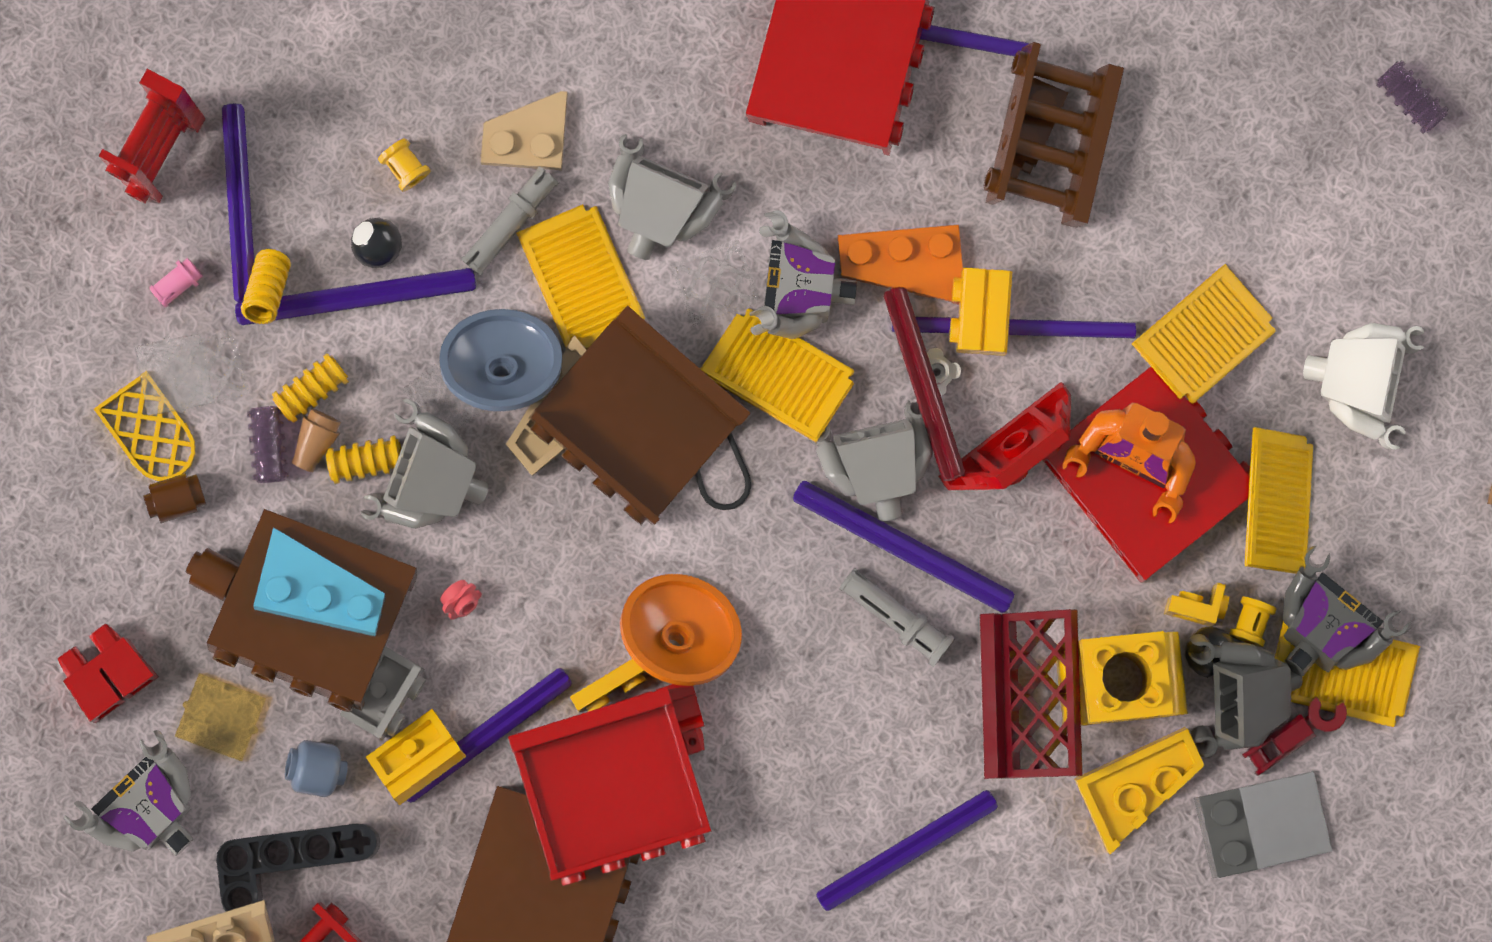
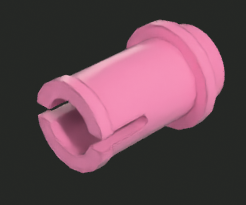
(176, 282)

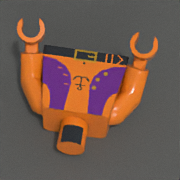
(1142, 444)

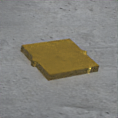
(220, 717)

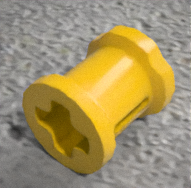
(404, 164)
(1252, 621)

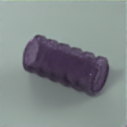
(1412, 97)
(267, 444)

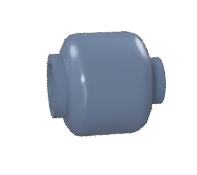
(315, 768)

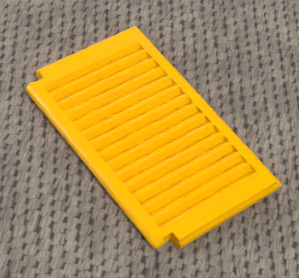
(578, 273)
(1205, 335)
(780, 376)
(1278, 501)
(1370, 691)

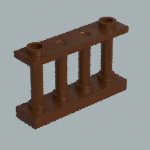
(1091, 125)

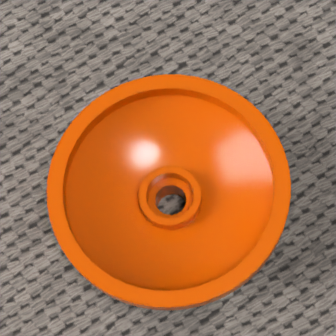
(688, 613)

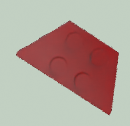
(1018, 445)

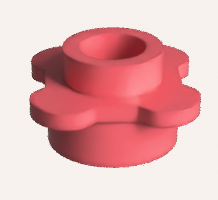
(460, 599)

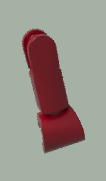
(1295, 734)

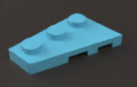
(314, 589)

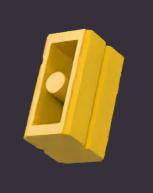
(983, 311)

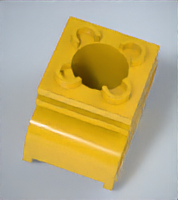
(1161, 669)

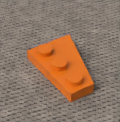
(908, 258)

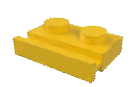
(415, 756)

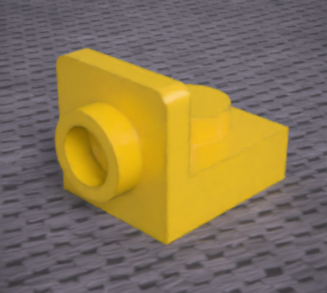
(1190, 606)

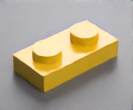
(595, 695)

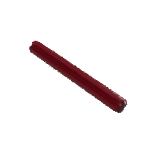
(924, 383)

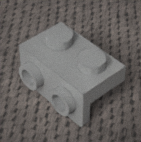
(388, 691)

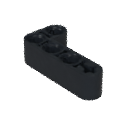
(298, 858)

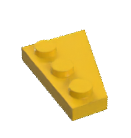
(1137, 783)

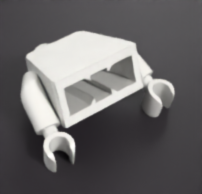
(1364, 377)

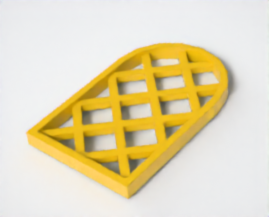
(121, 394)

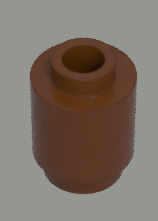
(174, 498)
(212, 572)

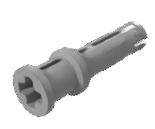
(912, 628)

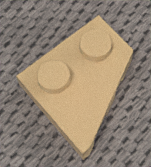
(527, 135)

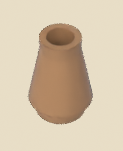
(315, 437)

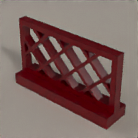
(1005, 695)

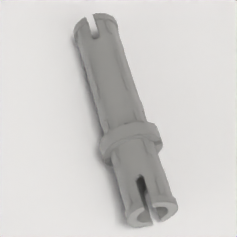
(510, 220)

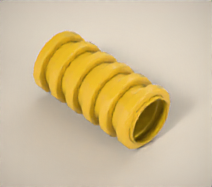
(265, 286)
(310, 388)
(363, 459)

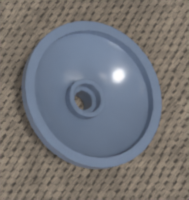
(500, 345)

